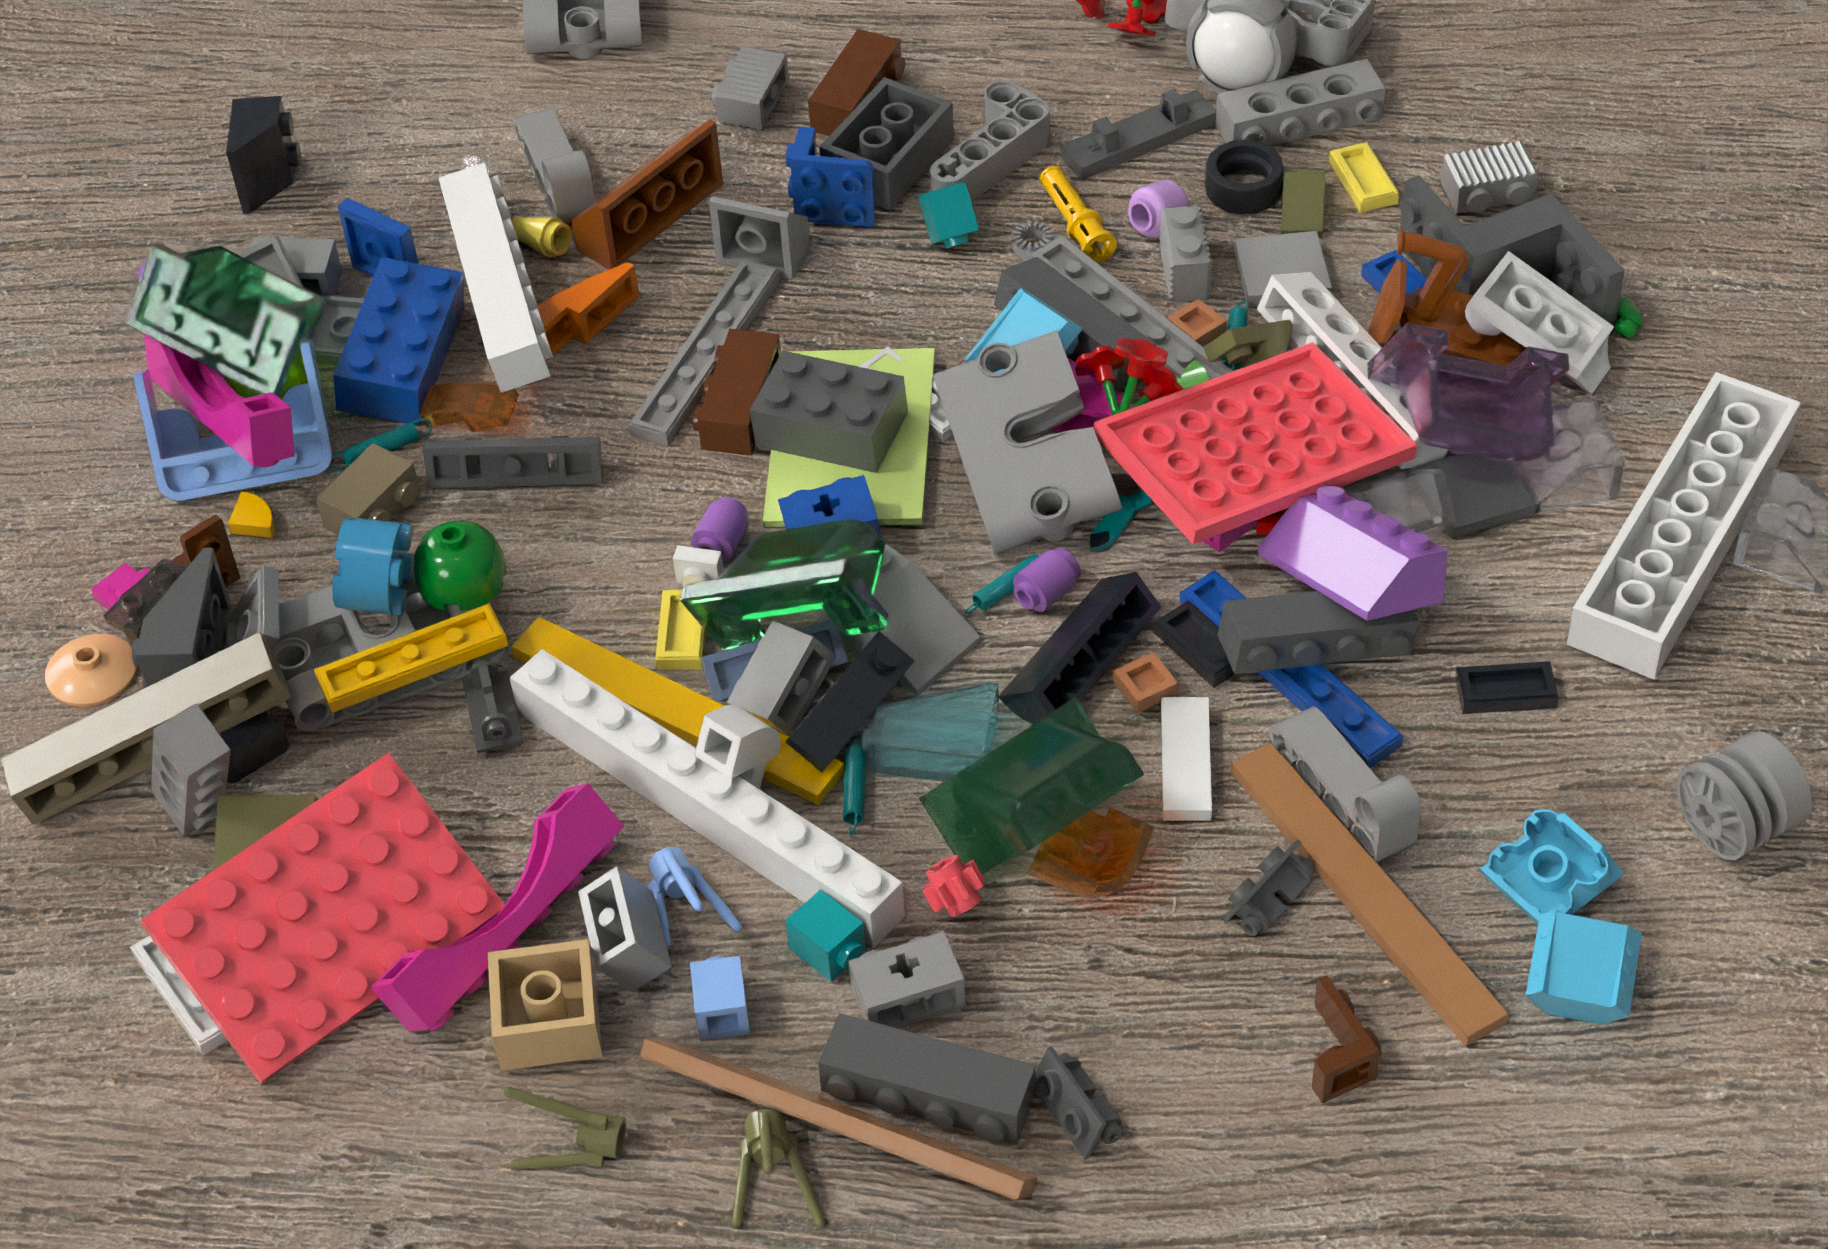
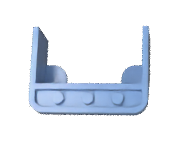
(208, 466)

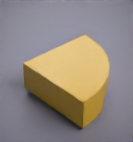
(251, 517)

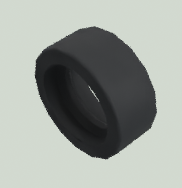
(1247, 197)

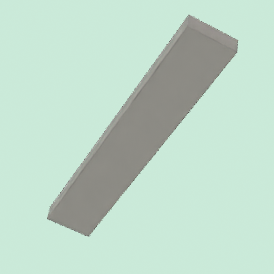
(685, 377)

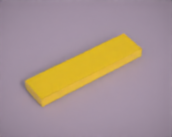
(410, 657)

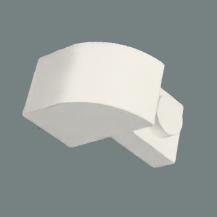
(737, 743)

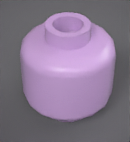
(1149, 201)

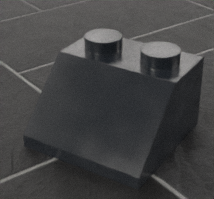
(261, 149)

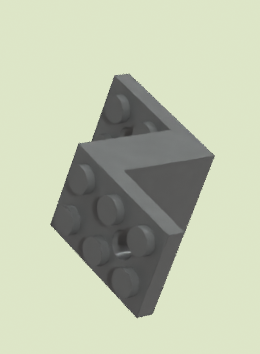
(1535, 232)

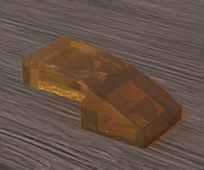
(476, 404)

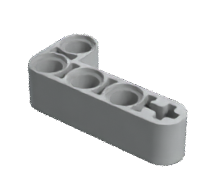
(1013, 134)
(558, 170)
(1375, 812)

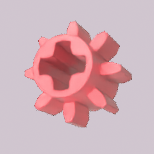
(953, 885)

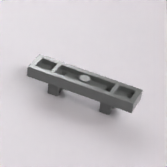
(1138, 134)
(513, 462)

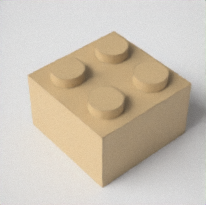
(544, 1005)

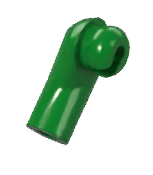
(1629, 318)

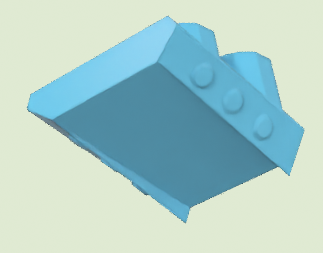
(1026, 319)
(1551, 866)
(1583, 968)

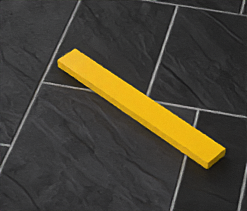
(666, 702)

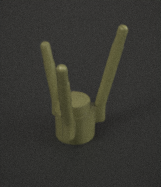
(597, 1132)
(766, 1144)

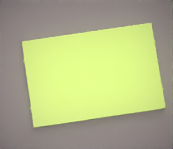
(901, 479)

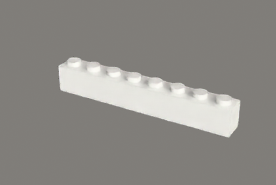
(496, 277)

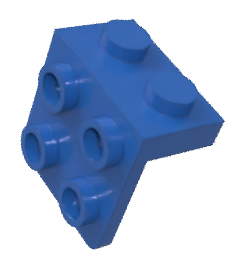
(829, 187)

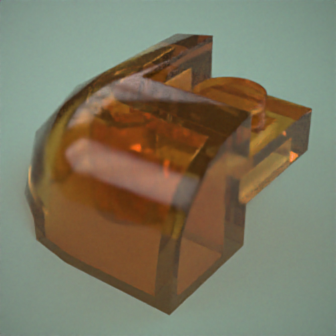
(1092, 854)

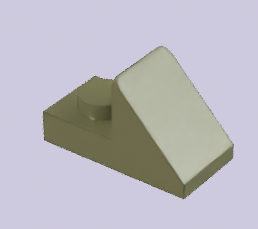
(1303, 201)
(1250, 343)

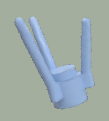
(676, 879)

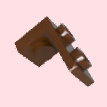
(213, 535)
(1356, 1059)

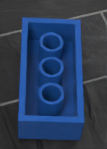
(399, 340)

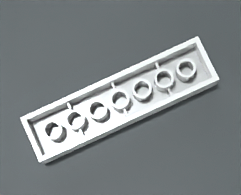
(1682, 526)

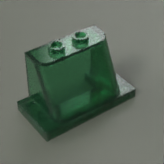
(225, 313)
(792, 572)
(1029, 788)

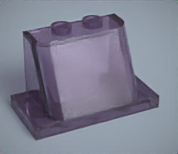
(1472, 402)

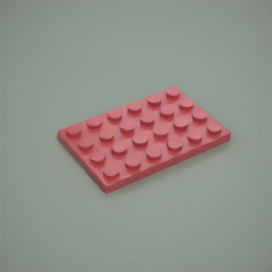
(1253, 441)
(317, 913)

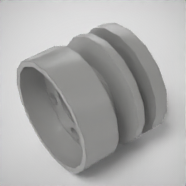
(1744, 795)

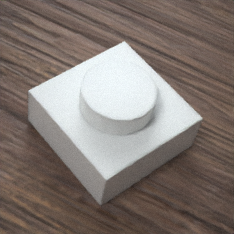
(696, 565)

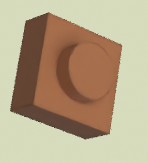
(1199, 322)
(1145, 682)

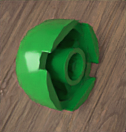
(459, 565)

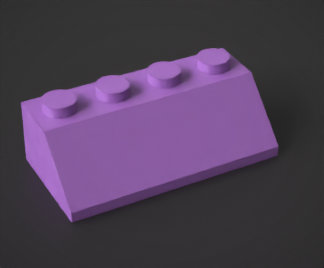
(1356, 555)

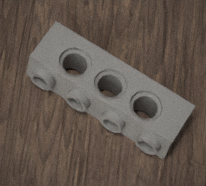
(1302, 105)
(189, 769)

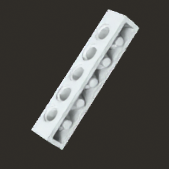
(1326, 323)

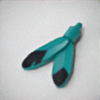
(1115, 523)

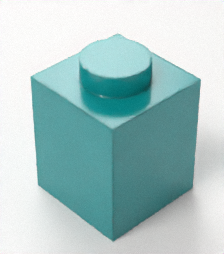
(949, 215)
(825, 935)

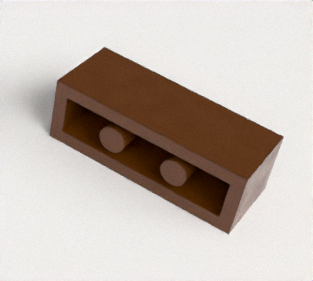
(852, 77)
(729, 393)

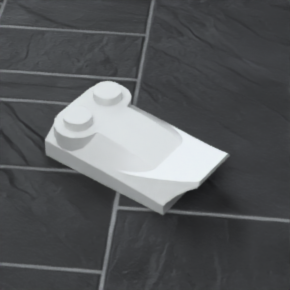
(1542, 316)

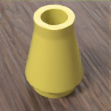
(544, 234)

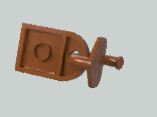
(1436, 303)

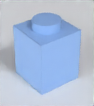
(719, 998)

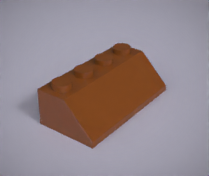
(651, 198)

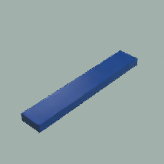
(1309, 685)

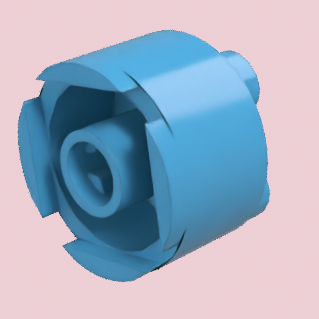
(373, 566)

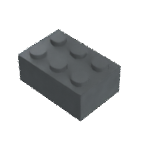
(896, 132)
(829, 411)

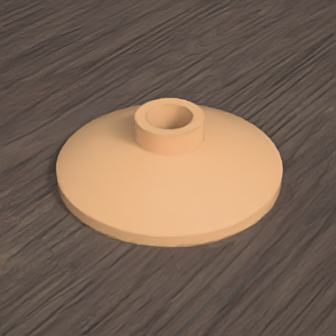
(90, 670)

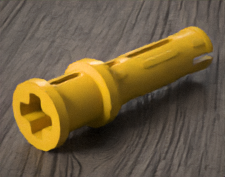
(1083, 223)

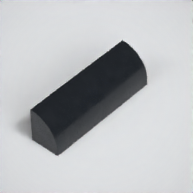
(1082, 647)

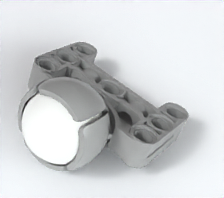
(1257, 39)

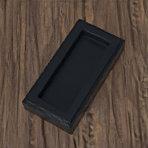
(1195, 641)
(1506, 687)

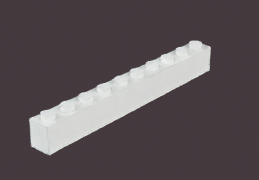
(718, 807)

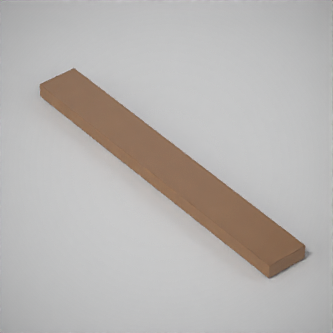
(1370, 895)
(839, 1118)

